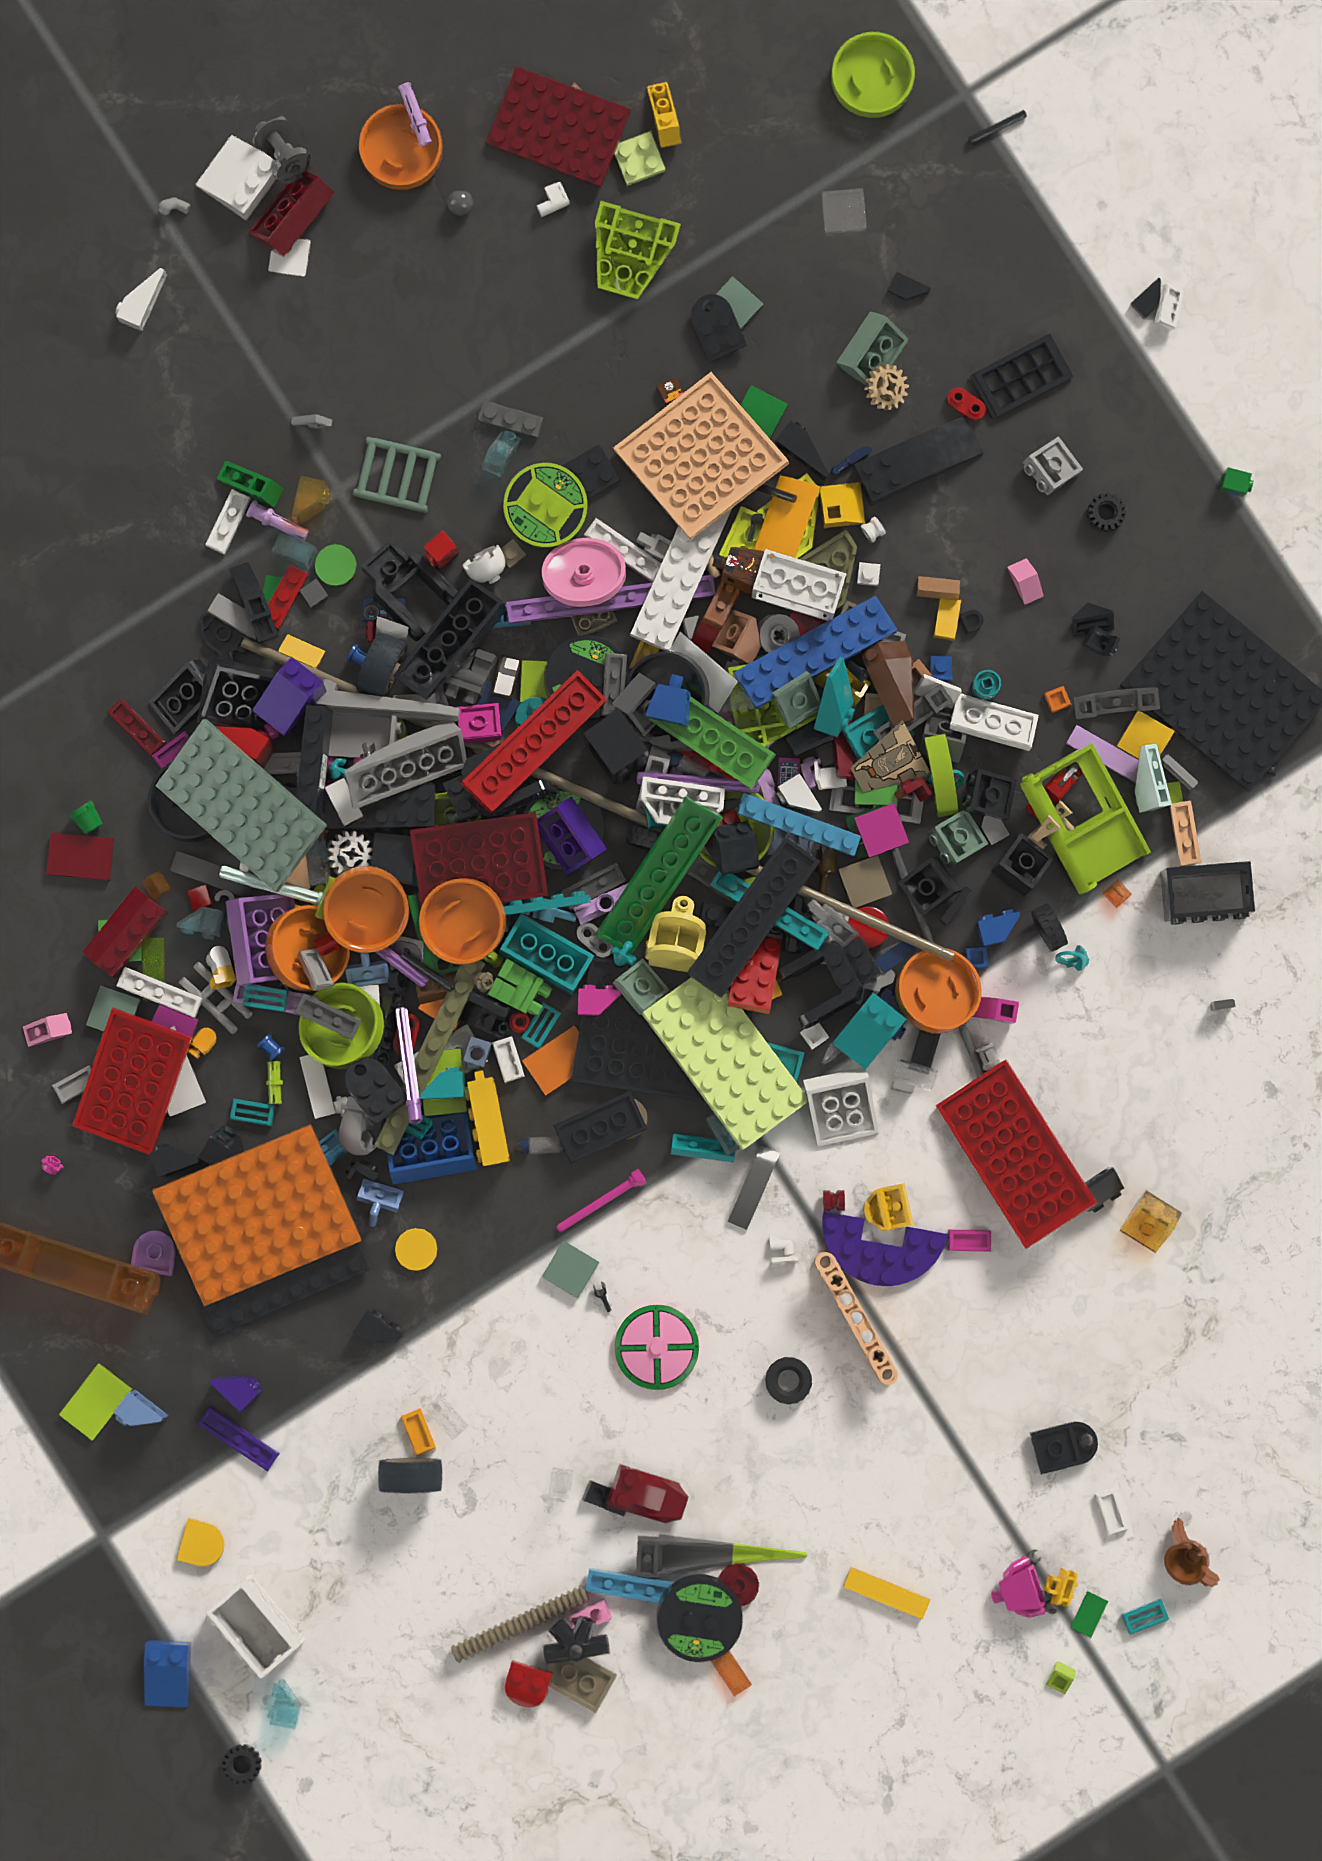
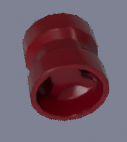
(833, 1200)

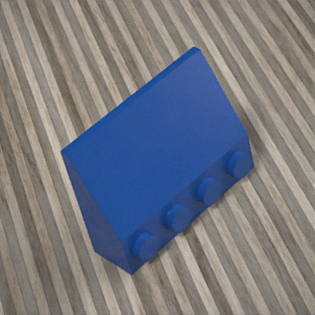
(441, 1152)

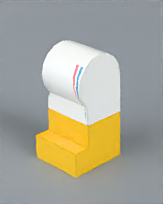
(221, 968)

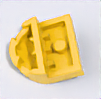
(889, 1208)

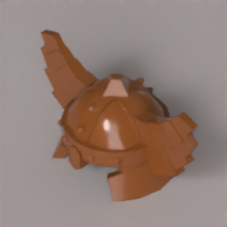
(1188, 1560)

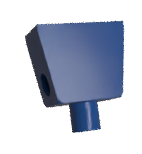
(670, 703)

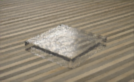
(844, 211)

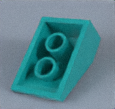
(836, 702)
(869, 1031)

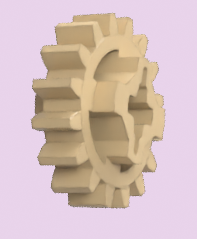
(878, 383)

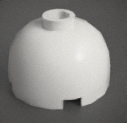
(486, 565)

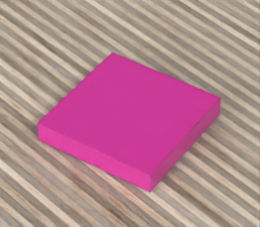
(480, 723)
(881, 830)

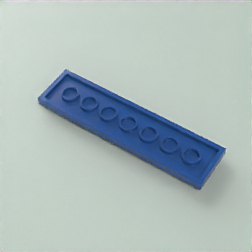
(816, 650)

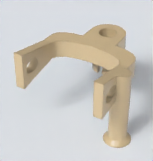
(1043, 830)

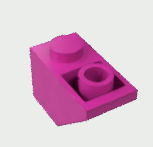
(596, 1001)
(997, 1010)

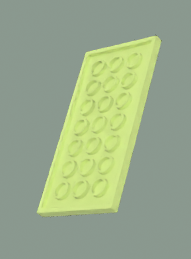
(726, 1060)

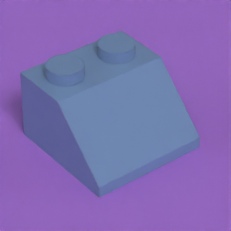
(138, 1410)

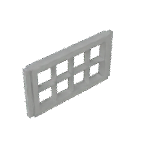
(915, 809)

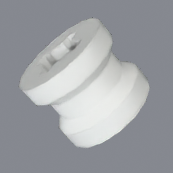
(873, 529)

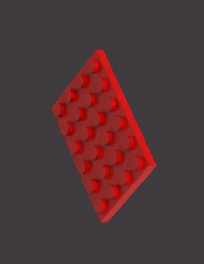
(132, 1081)

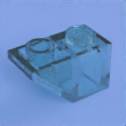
(501, 452)
(203, 921)
(286, 1706)

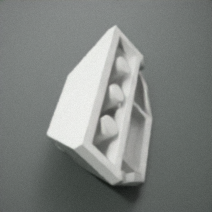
(665, 796)

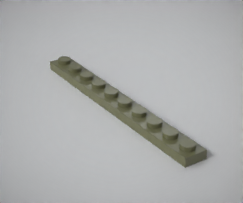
(431, 1051)

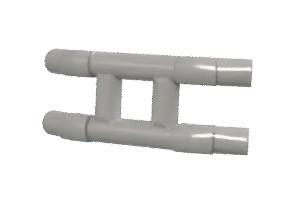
(217, 1011)

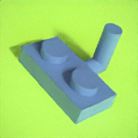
(367, 972)
(379, 1197)

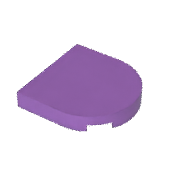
(155, 1252)

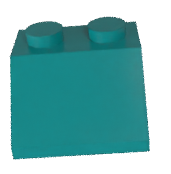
(446, 1085)

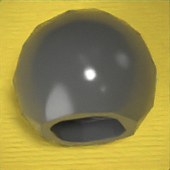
(460, 203)

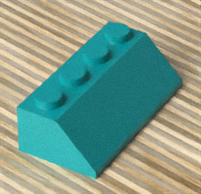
(546, 954)

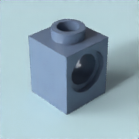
(473, 1044)

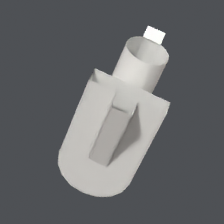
(787, 1246)

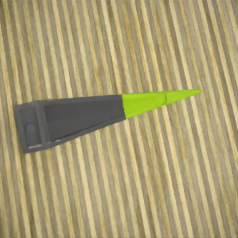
(676, 1555)

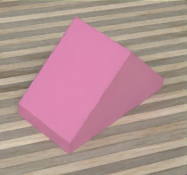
(1026, 581)

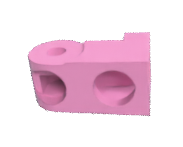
(598, 1612)

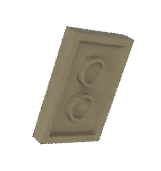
(582, 1681)

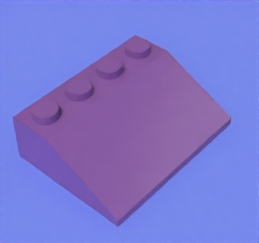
(249, 925)

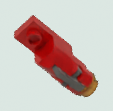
(1060, 784)

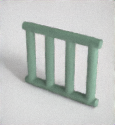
(381, 495)

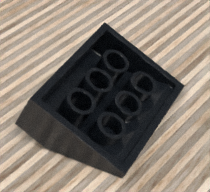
(232, 692)

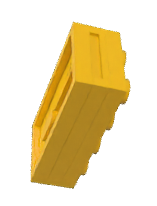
(487, 1119)

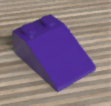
(288, 695)

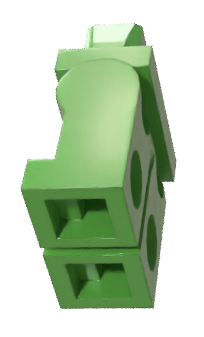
(524, 993)

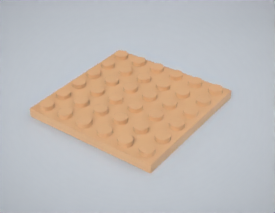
(701, 455)

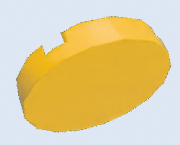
(416, 1249)

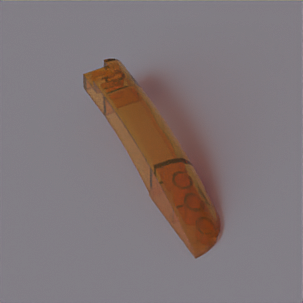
(77, 1269)

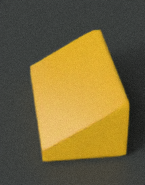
(302, 651)

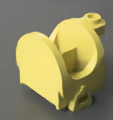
(676, 937)

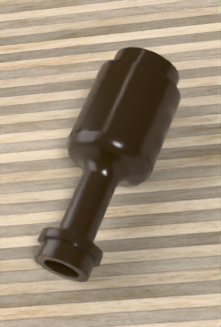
(826, 867)

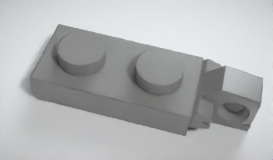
(654, 545)
(834, 923)

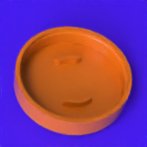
(393, 151)
(365, 909)
(462, 921)
(294, 933)
(938, 993)

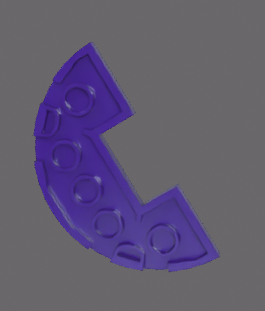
(879, 1262)

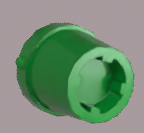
(86, 817)

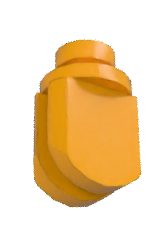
(202, 1042)

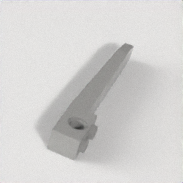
(377, 706)

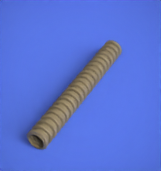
(519, 1624)

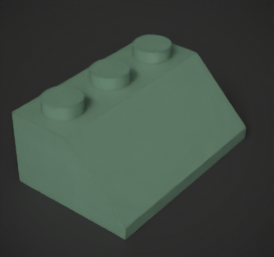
(873, 345)

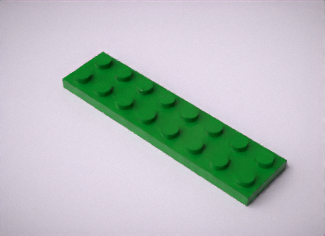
(659, 874)

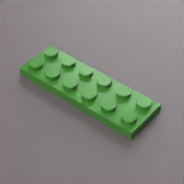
(721, 744)

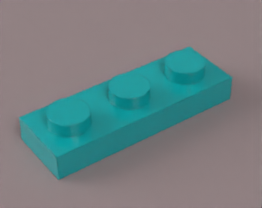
(699, 1148)

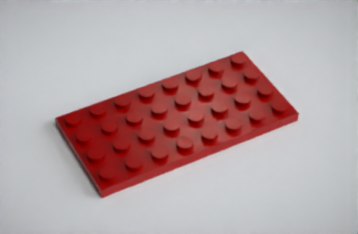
(1016, 1154)

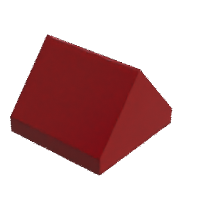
(326, 945)

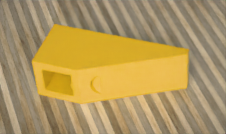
(664, 115)

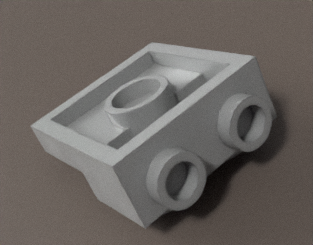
(1052, 466)

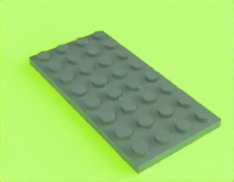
(241, 805)

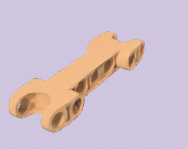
(870, 1348)

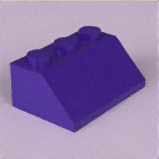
(569, 835)

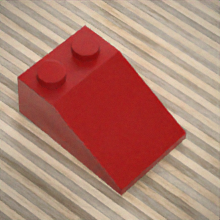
(253, 743)

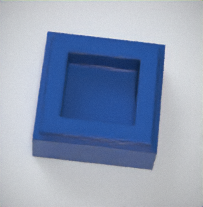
(977, 957)

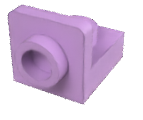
(807, 774)

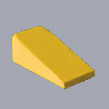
(947, 619)

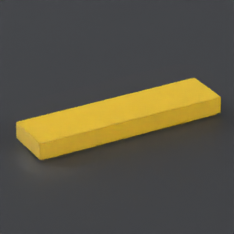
(886, 1593)

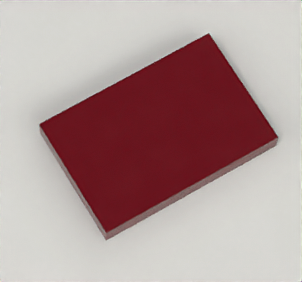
(80, 856)

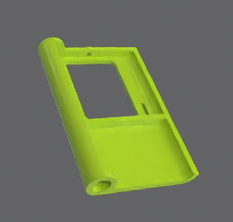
(1098, 844)

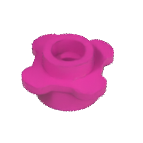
(51, 1165)

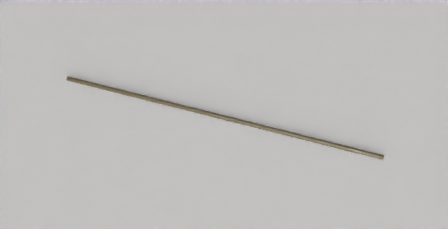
(635, 816)

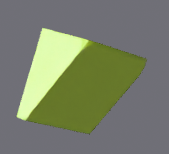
(1061, 1677)

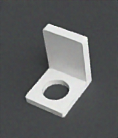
(827, 778)

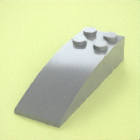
(406, 764)

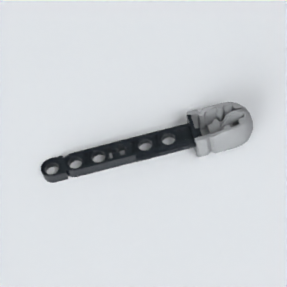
(356, 1130)

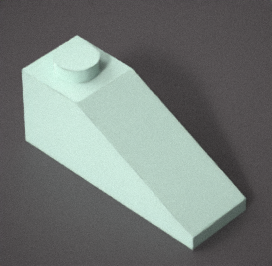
(1151, 785)

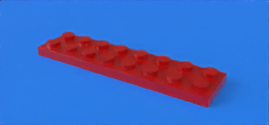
(533, 741)

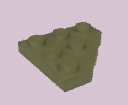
(837, 555)

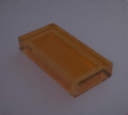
(732, 1673)

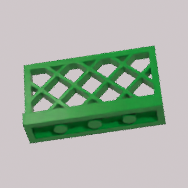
(429, 957)

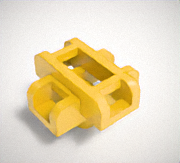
(1060, 1597)

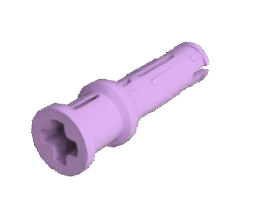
(269, 517)

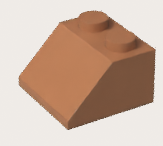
(739, 637)

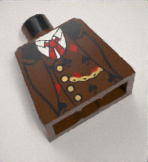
(740, 567)

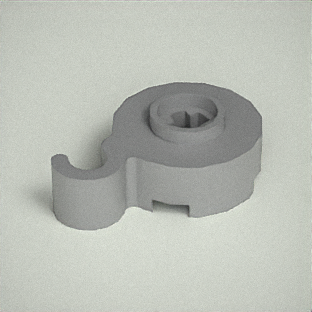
(780, 623)

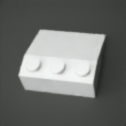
(238, 177)
(841, 1106)

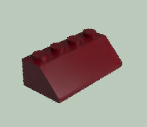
(291, 213)
(125, 932)

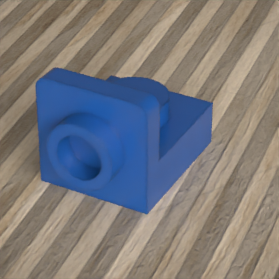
(941, 668)

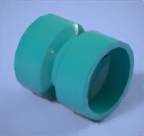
(986, 685)

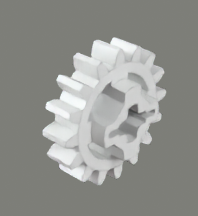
(350, 845)

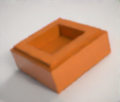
(1057, 699)

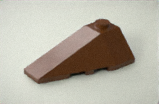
(891, 674)

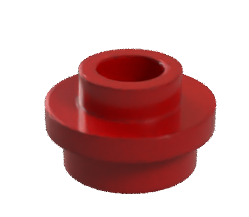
(512, 1022)

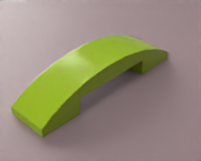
(942, 775)

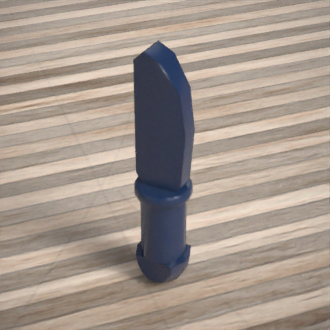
(855, 456)

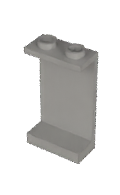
(351, 732)

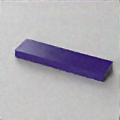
(238, 1438)

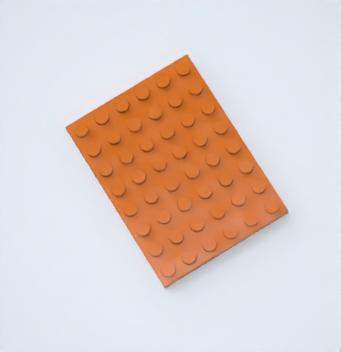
(257, 1215)

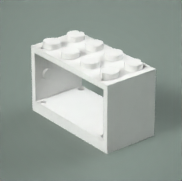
(798, 585)
(270, 1611)

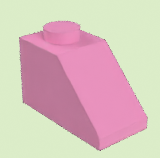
(47, 1029)

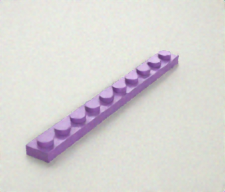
(626, 598)

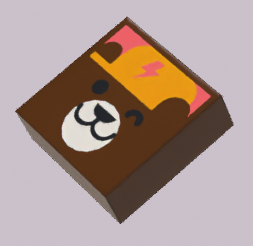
(670, 390)

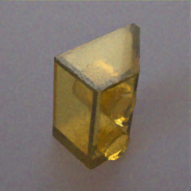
(310, 499)
(1151, 1221)

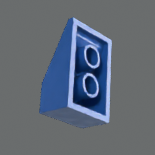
(167, 1673)

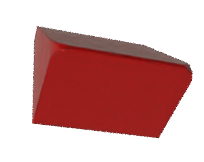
(200, 897)

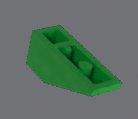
(250, 483)

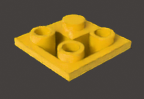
(842, 505)

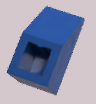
(996, 929)

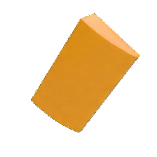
(786, 520)

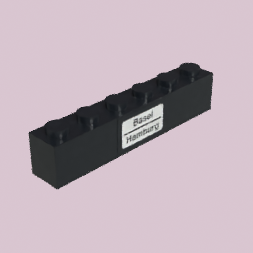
(314, 757)

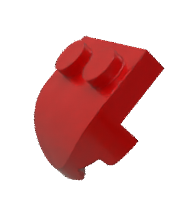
(527, 1684)

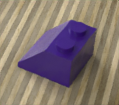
(238, 1390)

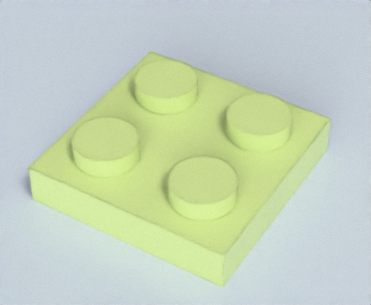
(639, 158)

